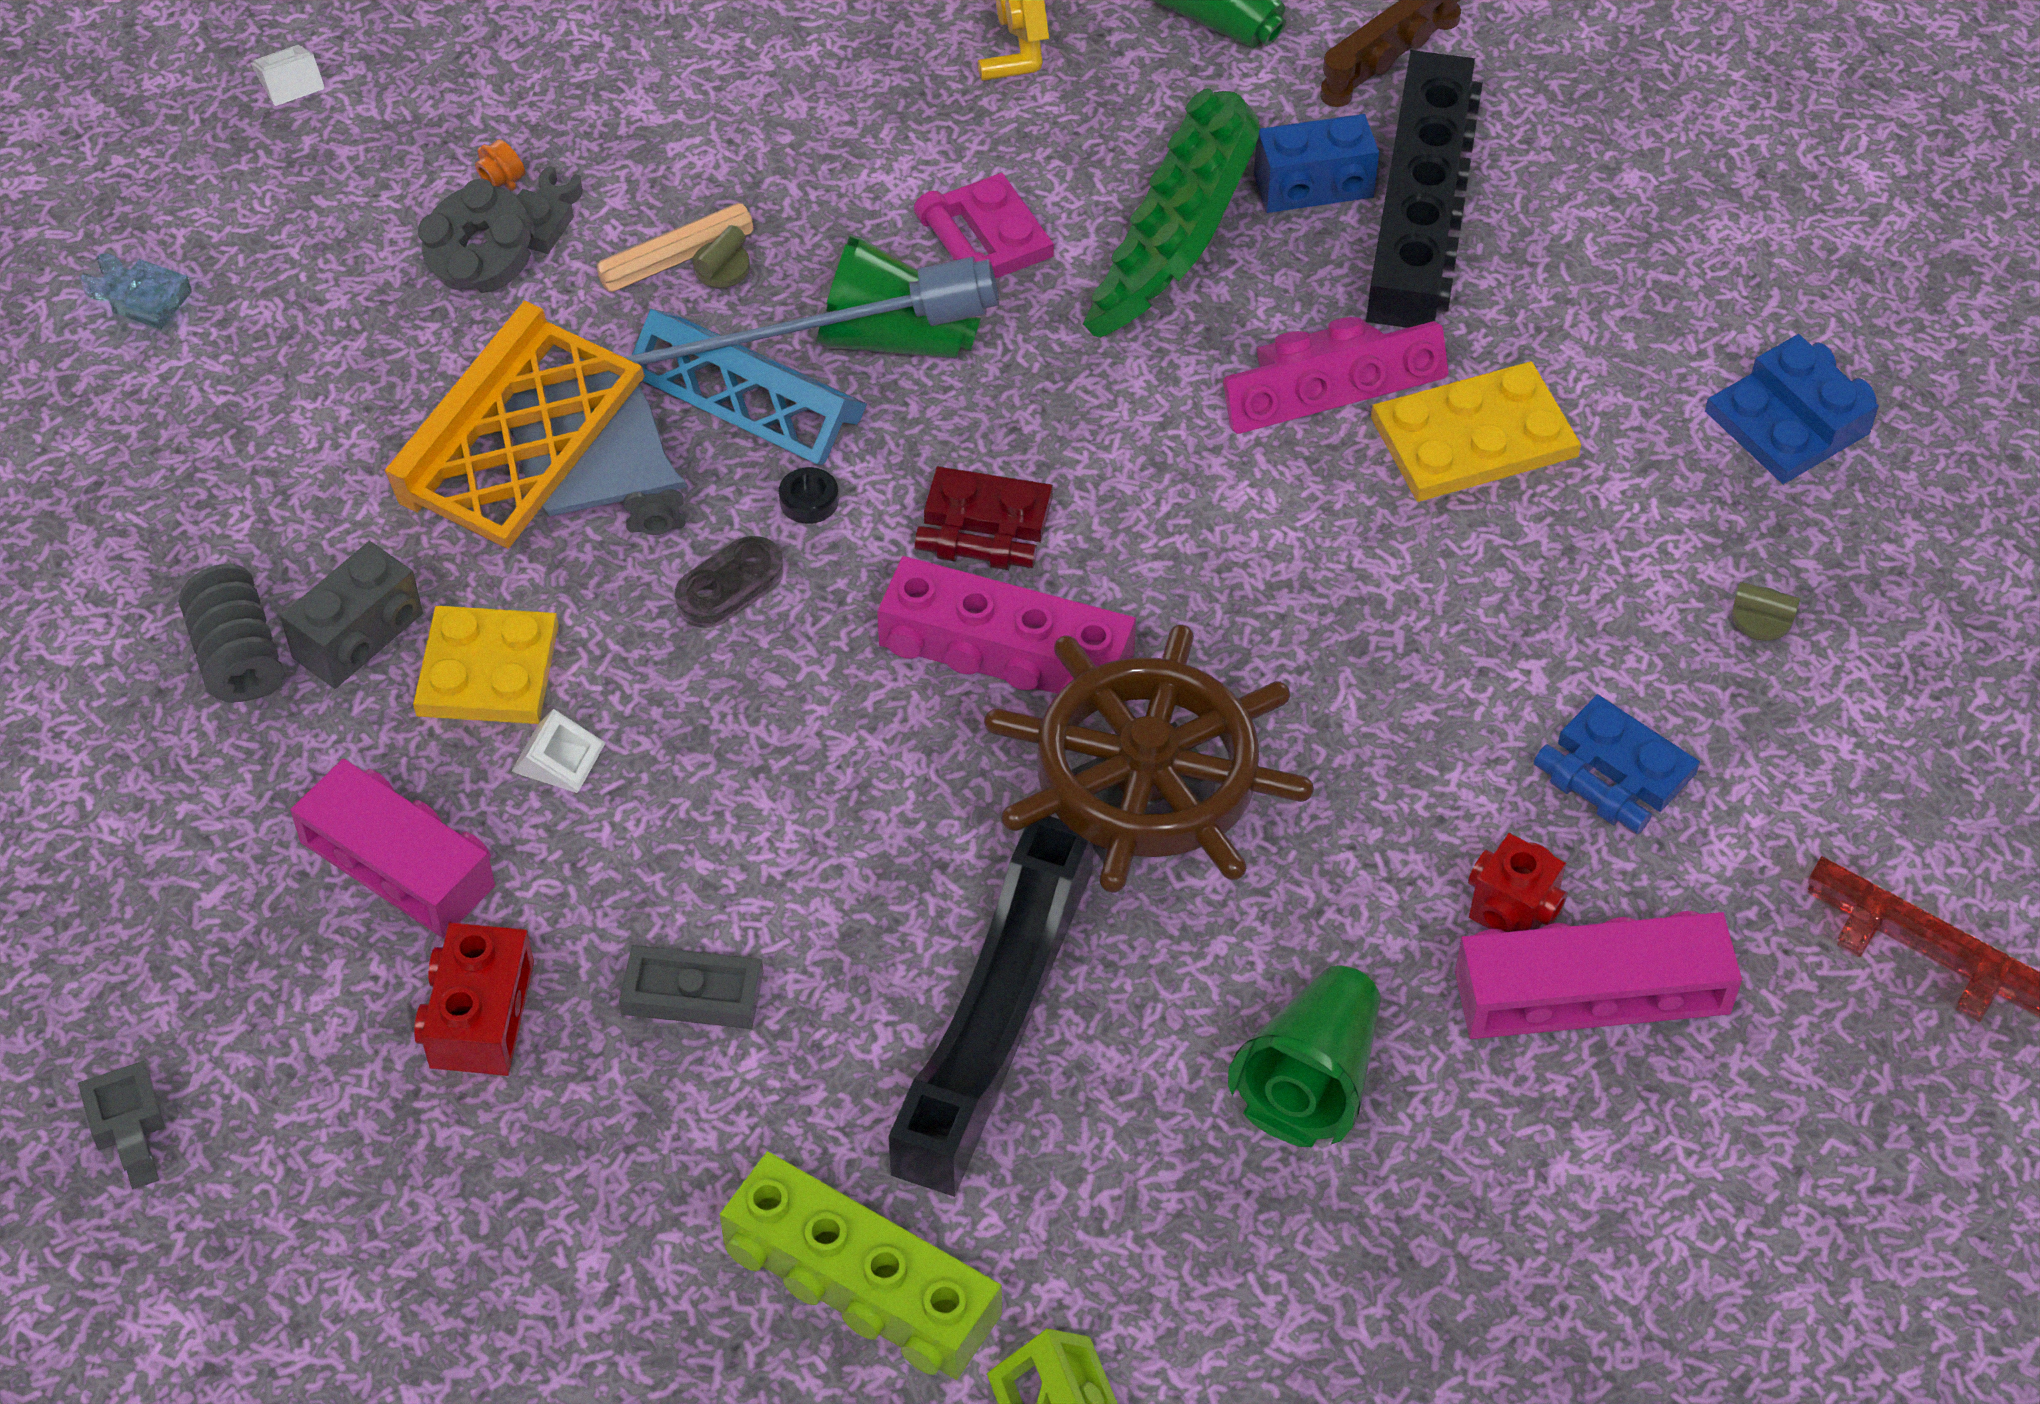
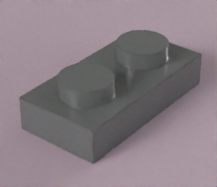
(691, 986)

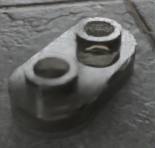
(732, 579)

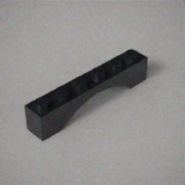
(965, 1073)

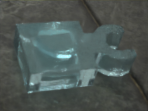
(141, 294)

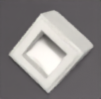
(288, 74)
(559, 753)

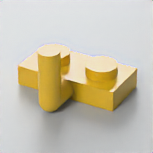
(1027, 22)

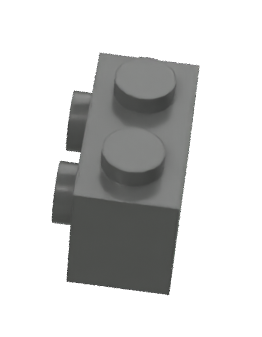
(352, 614)

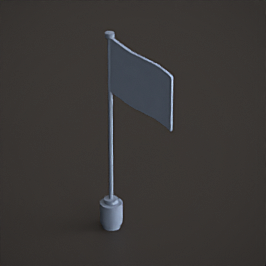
(629, 448)

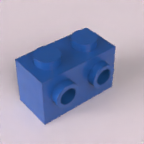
(1316, 163)

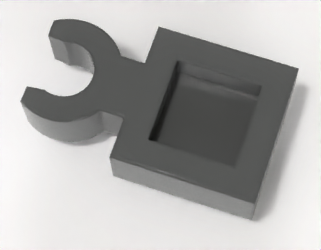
(550, 208)

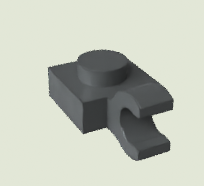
(121, 1112)

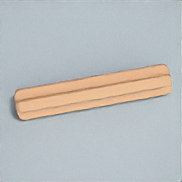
(669, 248)

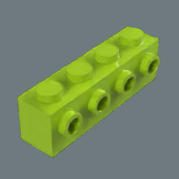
(860, 1266)

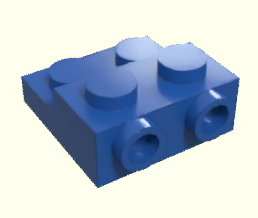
(1795, 408)

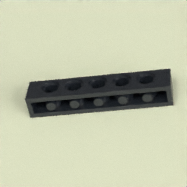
(1421, 191)

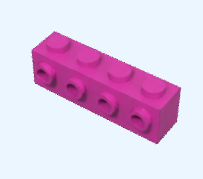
(994, 626)
(1597, 974)

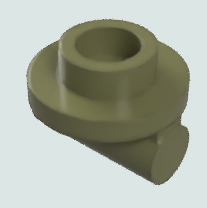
(724, 260)
(1763, 612)

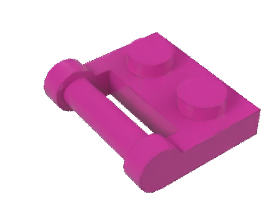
(995, 217)

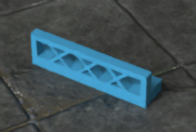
(759, 371)

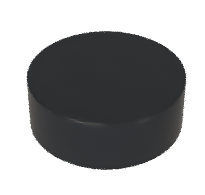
(808, 495)

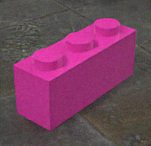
(394, 846)

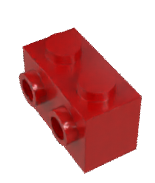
(475, 999)

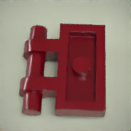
(984, 505)

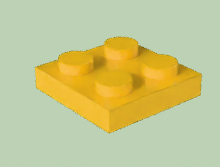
(486, 664)

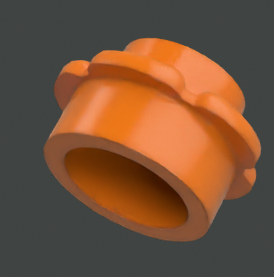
(499, 164)

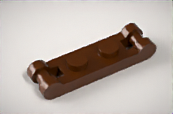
(1381, 42)

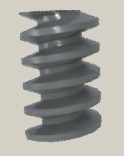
(230, 634)

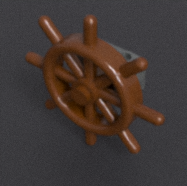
(1149, 782)

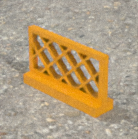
(472, 411)

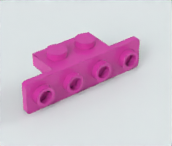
(1331, 370)

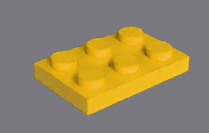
(1475, 431)

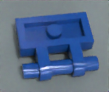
(1625, 752)

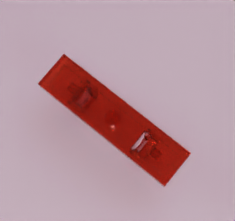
(1879, 910)

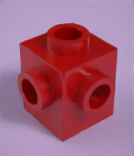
(1517, 886)

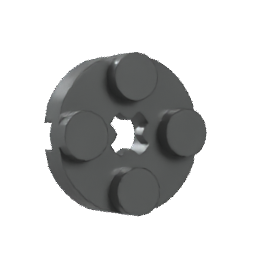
(459, 217)

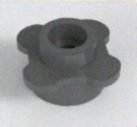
(654, 512)

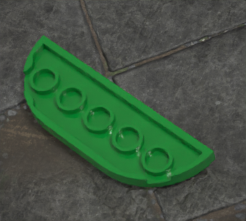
(1179, 209)

